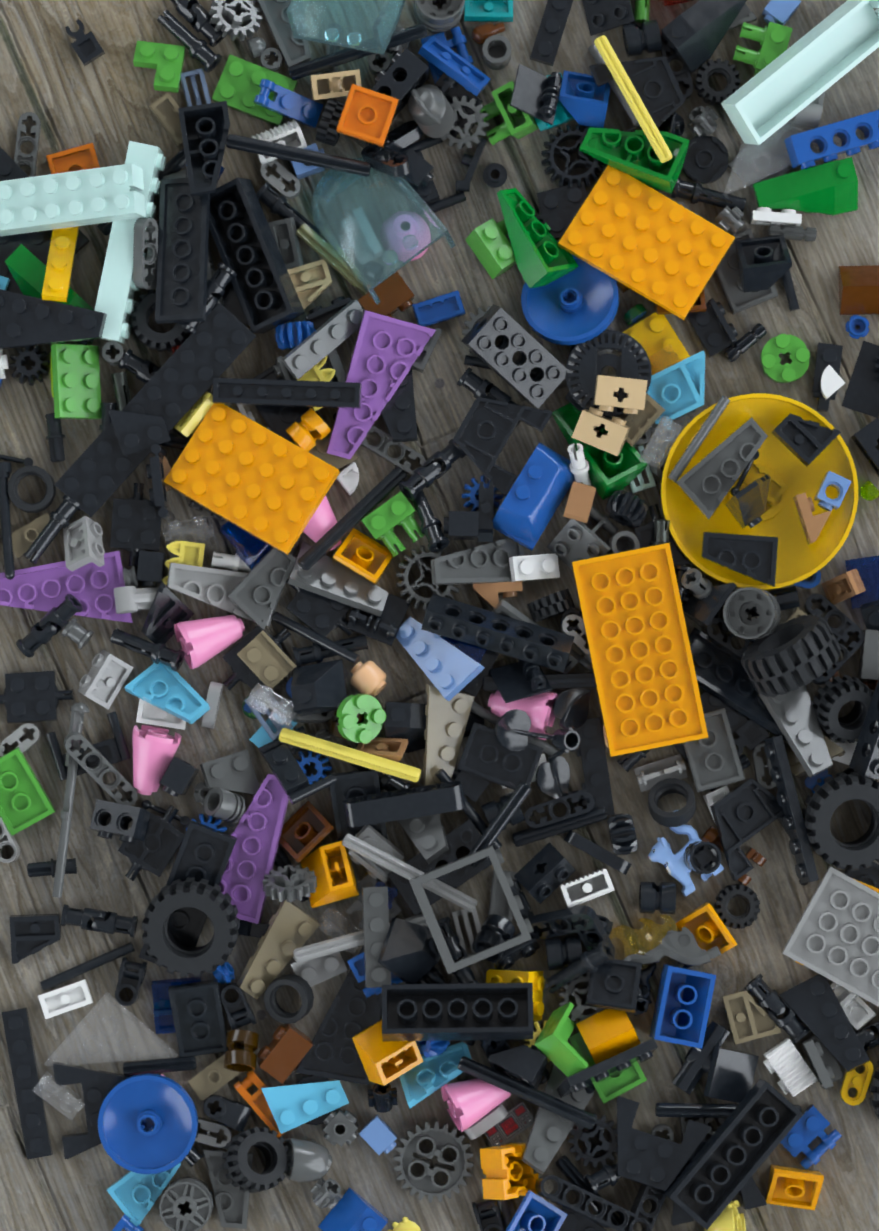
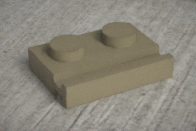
(266, 660)

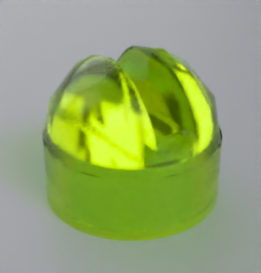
(869, 491)

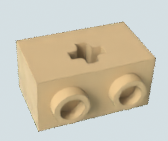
(334, 84)
(633, 388)
(586, 431)

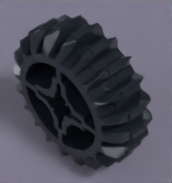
(563, 153)

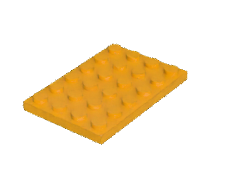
(646, 241)
(251, 477)

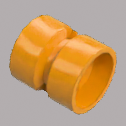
(308, 430)

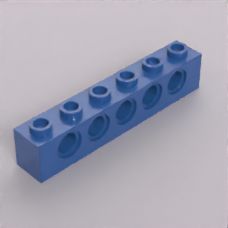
(799, 144)

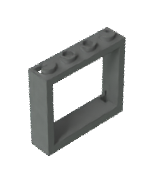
(513, 901)

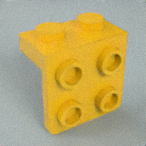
(533, 976)

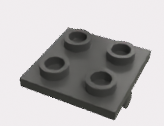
(579, 542)

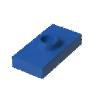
(438, 309)

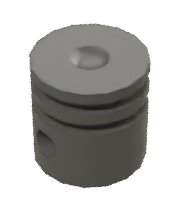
(496, 52)
(622, 542)
(224, 805)

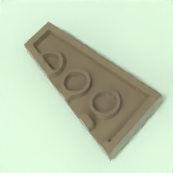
(443, 732)
(286, 932)

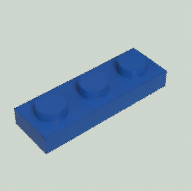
(454, 65)

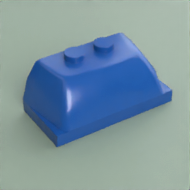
(534, 497)

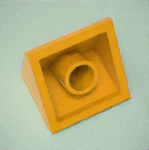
(363, 556)
(707, 928)
(607, 1034)
(794, 1187)

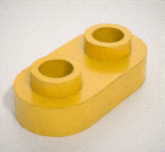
(856, 1080)

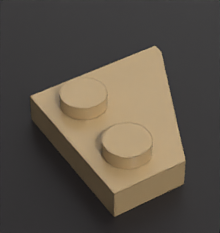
(310, 281)

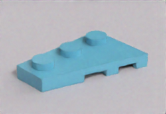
(168, 692)
(433, 1073)
(303, 1102)
(138, 1192)

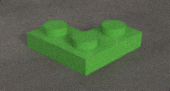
(167, 61)

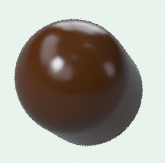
(485, 30)

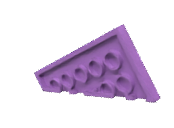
(380, 363)
(48, 584)
(255, 850)

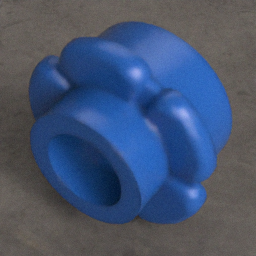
(857, 320)

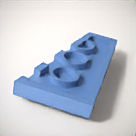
(440, 661)

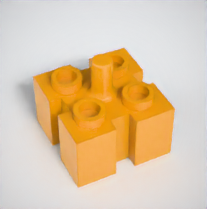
(505, 1172)

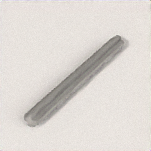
(408, 872)
(341, 943)

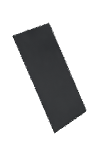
(863, 387)

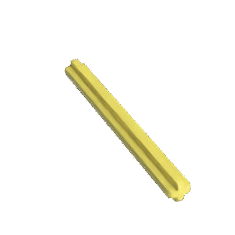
(633, 99)
(350, 755)

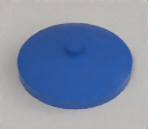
(572, 306)
(148, 1123)

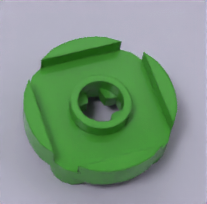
(798, 355)
(373, 718)

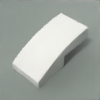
(854, 1007)

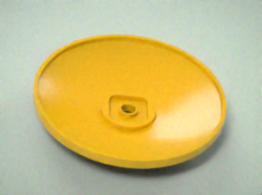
(794, 556)

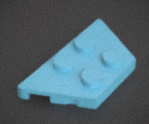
(680, 386)

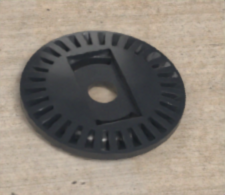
(586, 364)

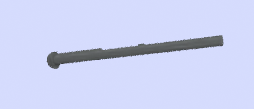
(76, 725)

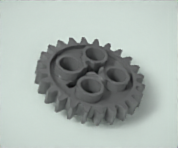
(425, 1182)

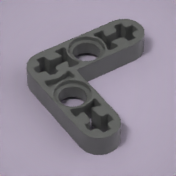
(139, 245)

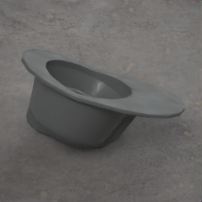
(431, 111)

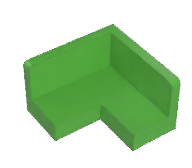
(554, 1043)

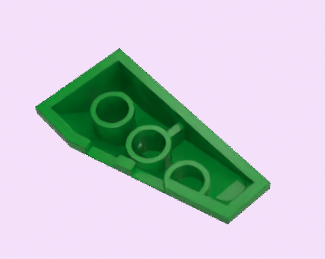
(635, 156)
(818, 189)
(534, 248)
(30, 275)
(605, 469)

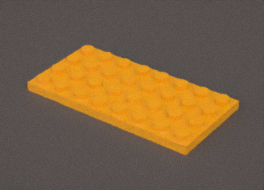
(639, 649)

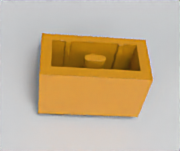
(333, 874)
(385, 1059)

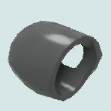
(308, 1160)

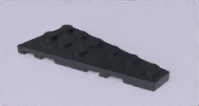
(38, 321)
(333, 1047)

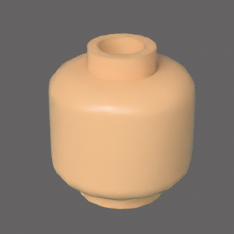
(368, 678)

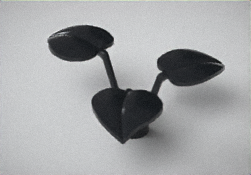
(513, 734)

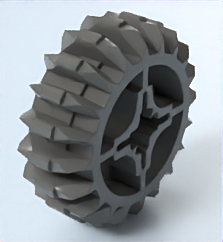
(414, 586)

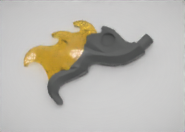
(657, 941)

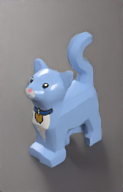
(674, 863)

